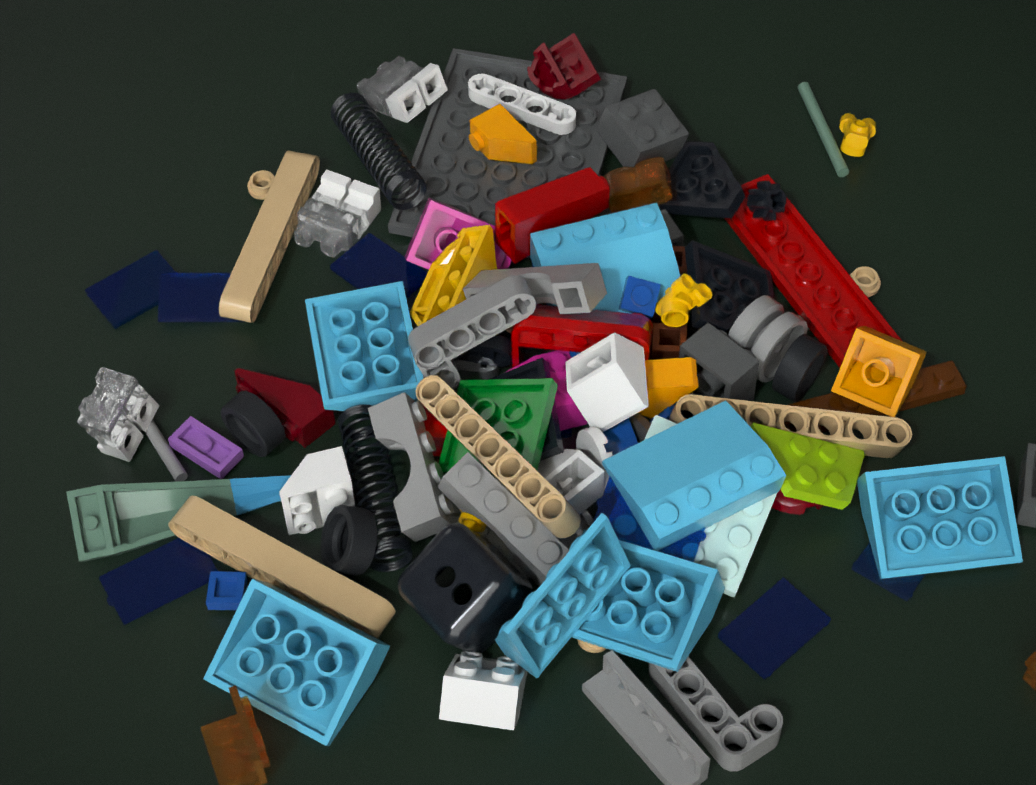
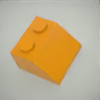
(878, 371)

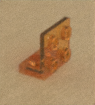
(237, 746)

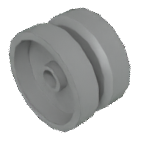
(767, 333)

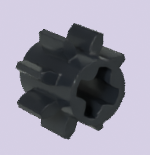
(766, 200)

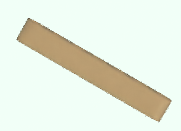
(269, 237)
(807, 421)
(498, 457)
(279, 564)

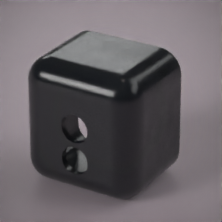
(494, 581)

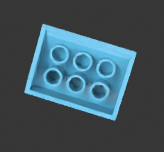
(622, 243)
(363, 346)
(694, 474)
(940, 517)
(564, 598)
(655, 608)
(296, 661)

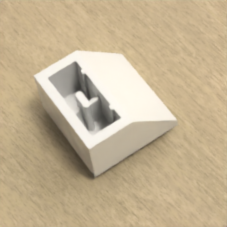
(608, 381)
(574, 477)
(315, 489)
(482, 691)

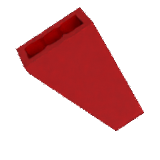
(548, 206)

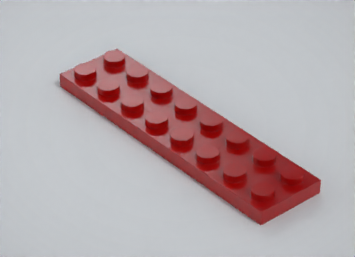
(808, 275)

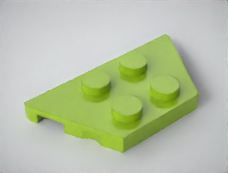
(814, 467)

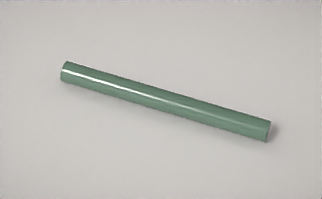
(823, 129)

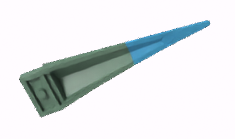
(135, 515)

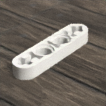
(554, 117)

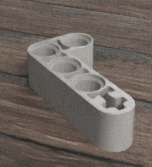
(507, 305)
(729, 728)

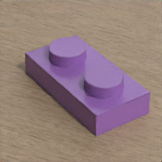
(205, 447)

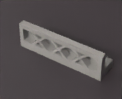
(646, 724)

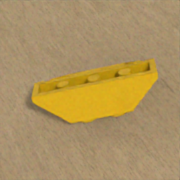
(453, 271)

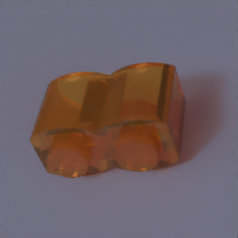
(639, 185)

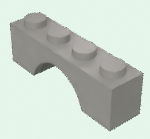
(570, 287)
(487, 499)
(421, 505)

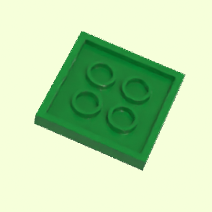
(513, 408)

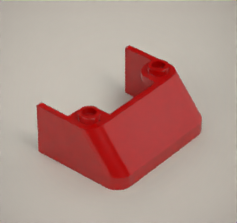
(577, 331)

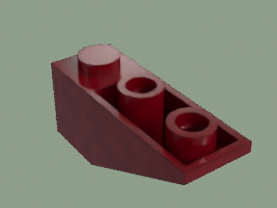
(294, 403)

